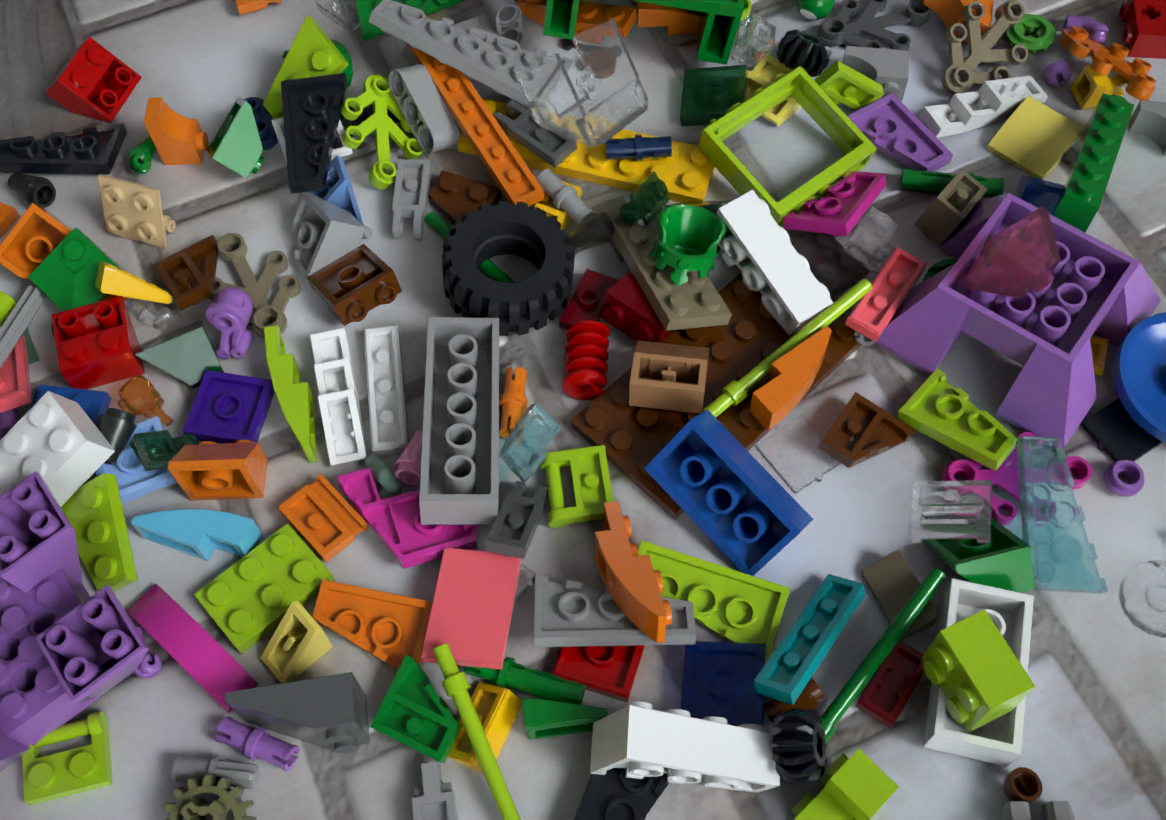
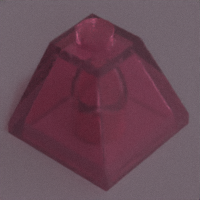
(1017, 258)

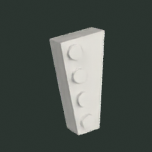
(771, 263)
(683, 748)

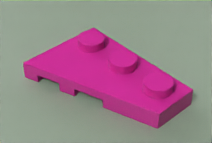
(841, 208)

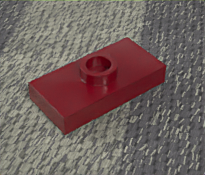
(587, 299)
(892, 684)

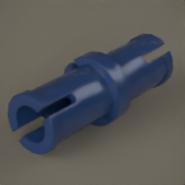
(639, 148)

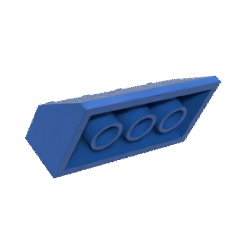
(728, 493)

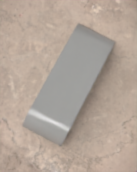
(423, 108)

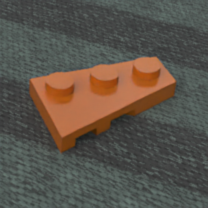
(375, 620)

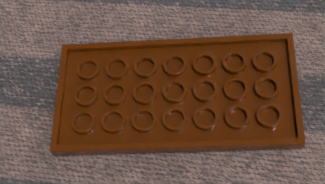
(639, 433)

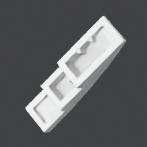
(980, 108)
(338, 397)

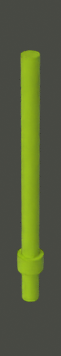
(737, 390)
(456, 687)

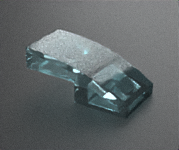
(527, 440)

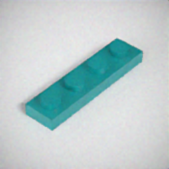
(809, 639)

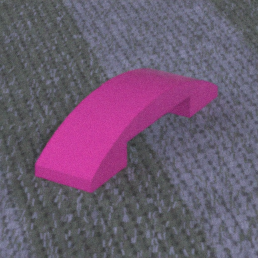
(190, 645)

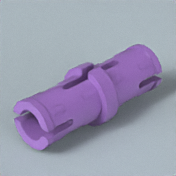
(257, 743)

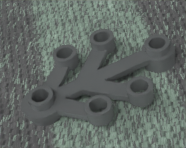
(836, 32)

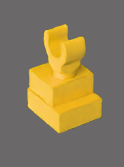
(1091, 85)

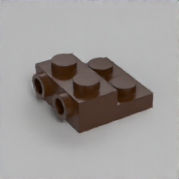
(355, 284)

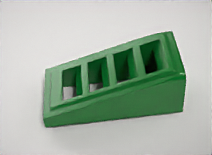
(555, 718)

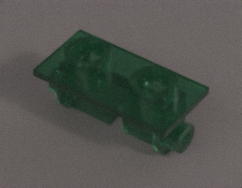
(645, 201)

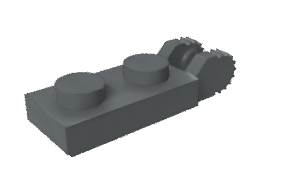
(528, 133)
(517, 522)

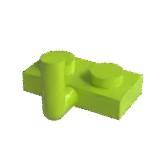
(849, 86)

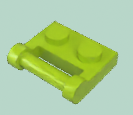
(589, 480)
(69, 770)

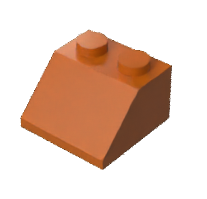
(220, 470)

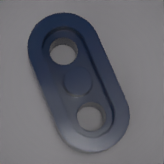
(264, 124)

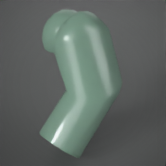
(384, 475)

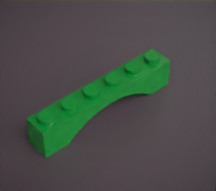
(1094, 162)

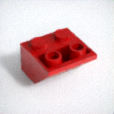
(93, 83)
(97, 344)

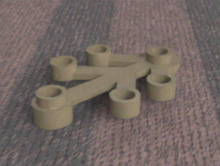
(980, 49)
(234, 249)

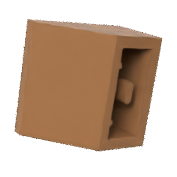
(668, 376)

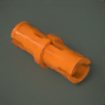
(513, 400)

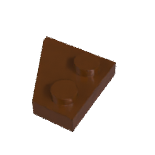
(191, 272)
(863, 432)

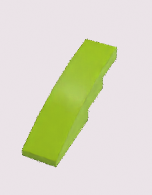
(294, 397)

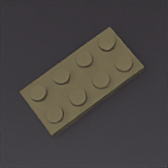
(677, 307)

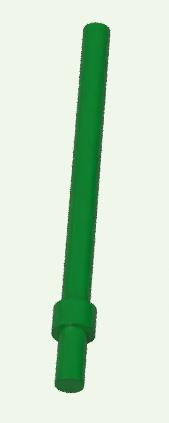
(880, 651)

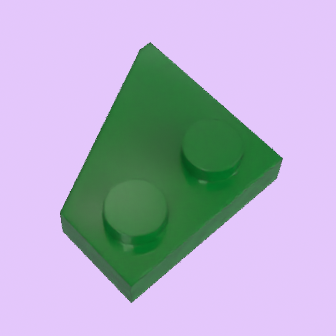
(417, 713)

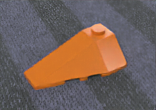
(32, 241)

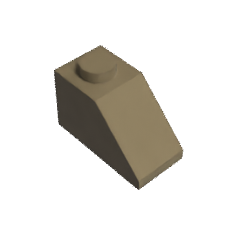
(950, 207)

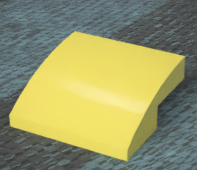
(763, 76)
(1035, 138)

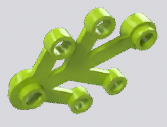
(378, 94)

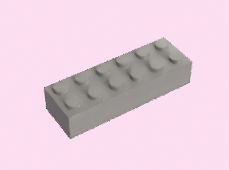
(460, 422)

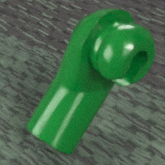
(142, 155)

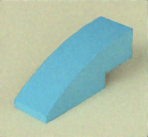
(199, 531)

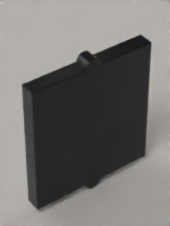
(1119, 433)

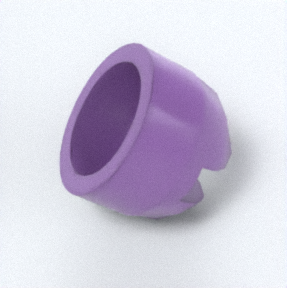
(1057, 72)

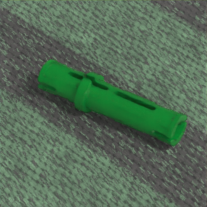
(936, 182)
(531, 681)

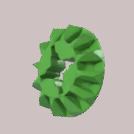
(1031, 25)

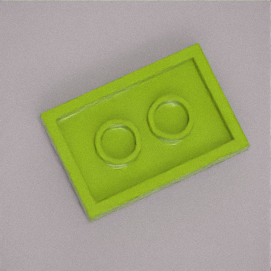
(261, 586)

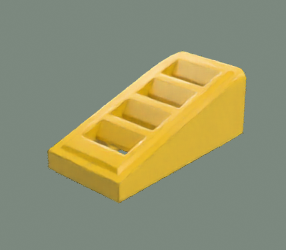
(121, 283)

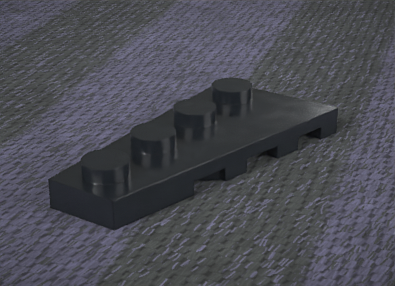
(75, 154)

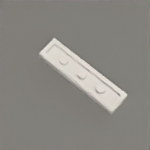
(386, 390)

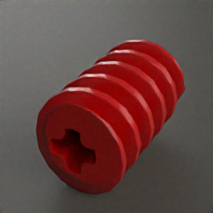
(585, 360)

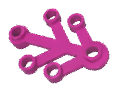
(1007, 478)

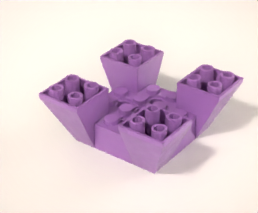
(1044, 331)
(54, 638)

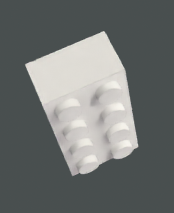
(57, 443)
(1000, 739)

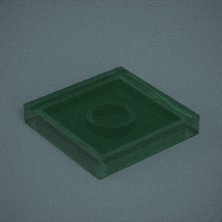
(711, 93)

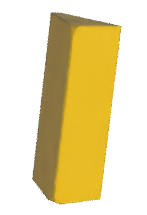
(497, 712)

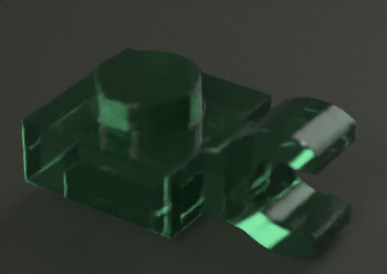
(158, 448)

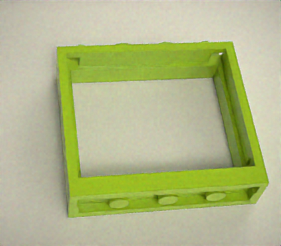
(822, 110)

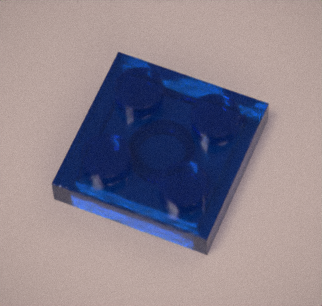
(721, 681)

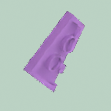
(901, 134)

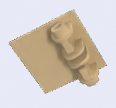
(134, 211)

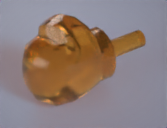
(141, 397)

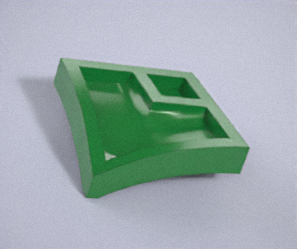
(71, 272)

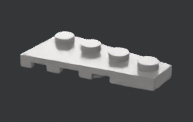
(589, 617)

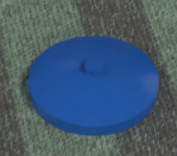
(1141, 374)

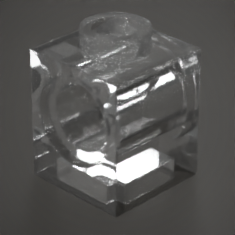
(753, 40)

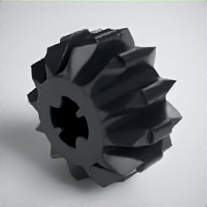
(805, 51)
(798, 745)

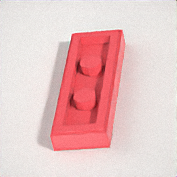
(888, 293)

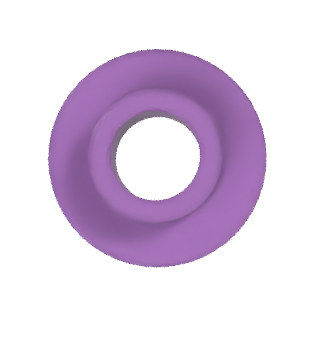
(1130, 471)

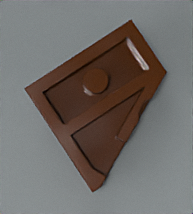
(459, 195)

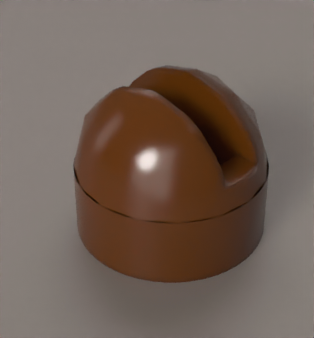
(1022, 785)

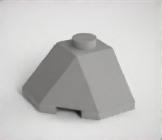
(322, 233)

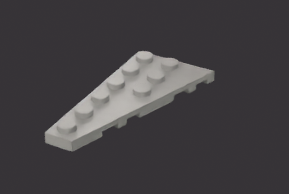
(473, 52)

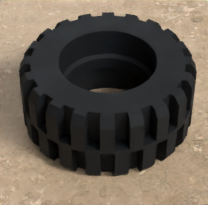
(515, 232)

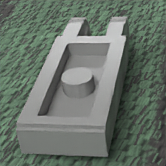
(411, 195)

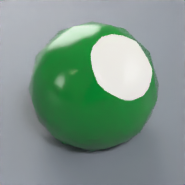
(815, 9)

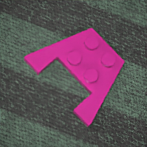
(398, 522)

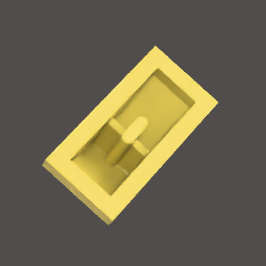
(295, 644)

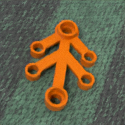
(1109, 58)

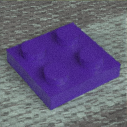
(229, 408)

